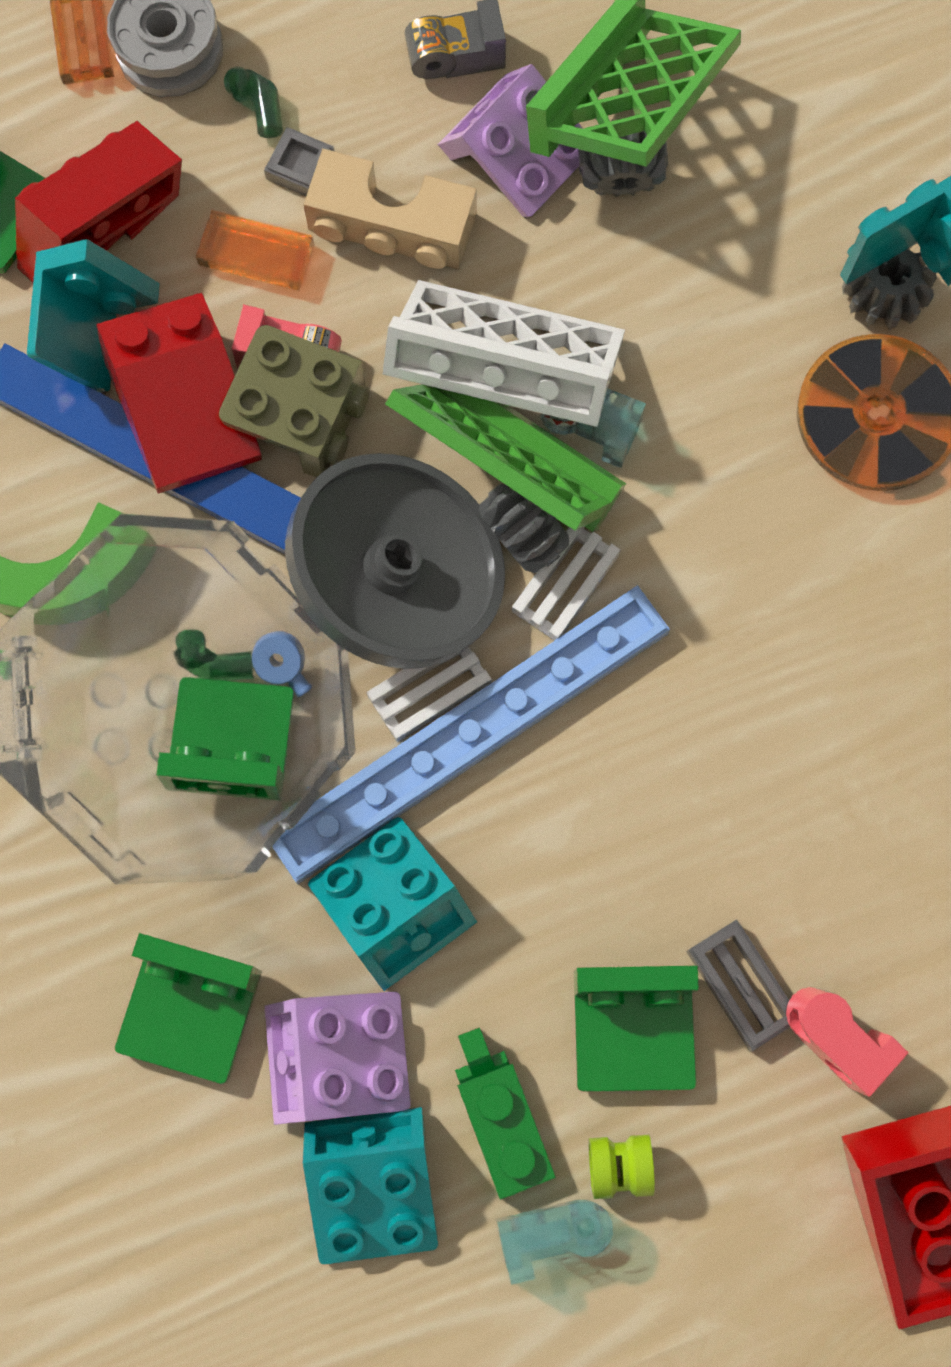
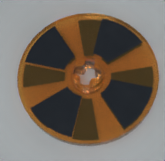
(881, 451)

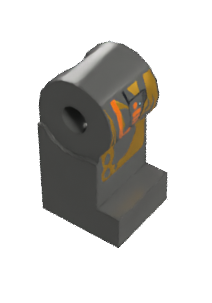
(457, 43)

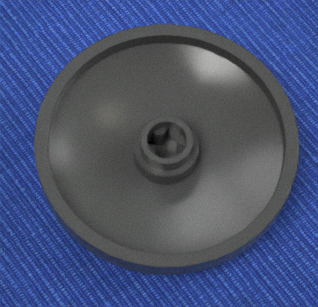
(394, 561)

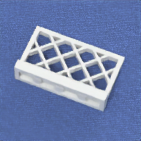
(510, 373)

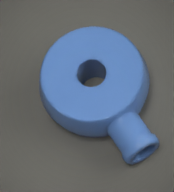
(281, 672)

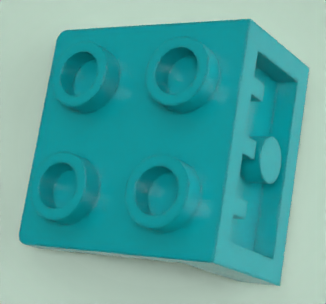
(920, 220)
(70, 295)
(392, 902)
(369, 1186)

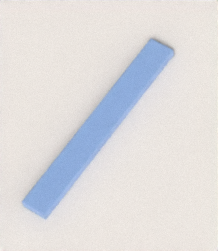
(470, 733)

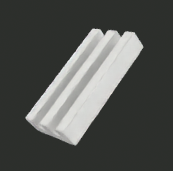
(591, 544)
(406, 676)

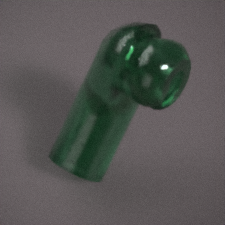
(259, 96)
(206, 664)

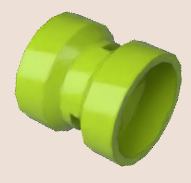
(634, 1163)

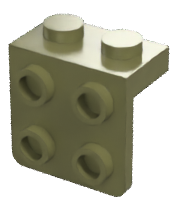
(296, 397)

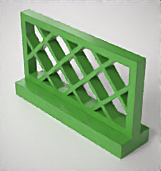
(598, 66)
(514, 452)

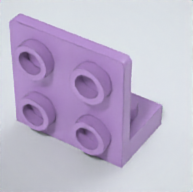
(499, 141)
(336, 1057)

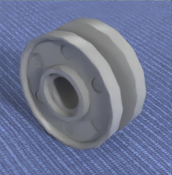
(168, 63)

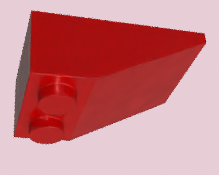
(171, 387)
(906, 1205)

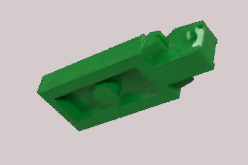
(501, 1118)

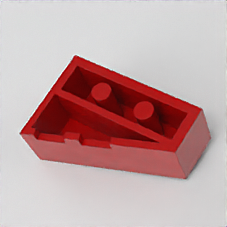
(98, 195)

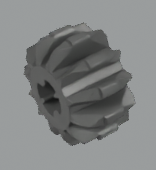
(620, 177)
(893, 290)
(523, 528)

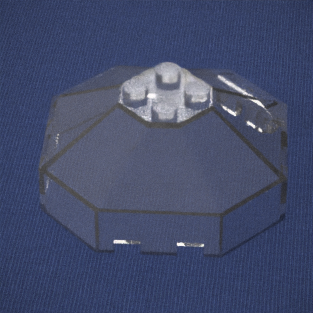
(97, 691)

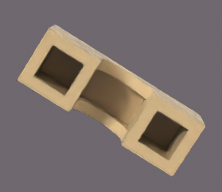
(428, 228)

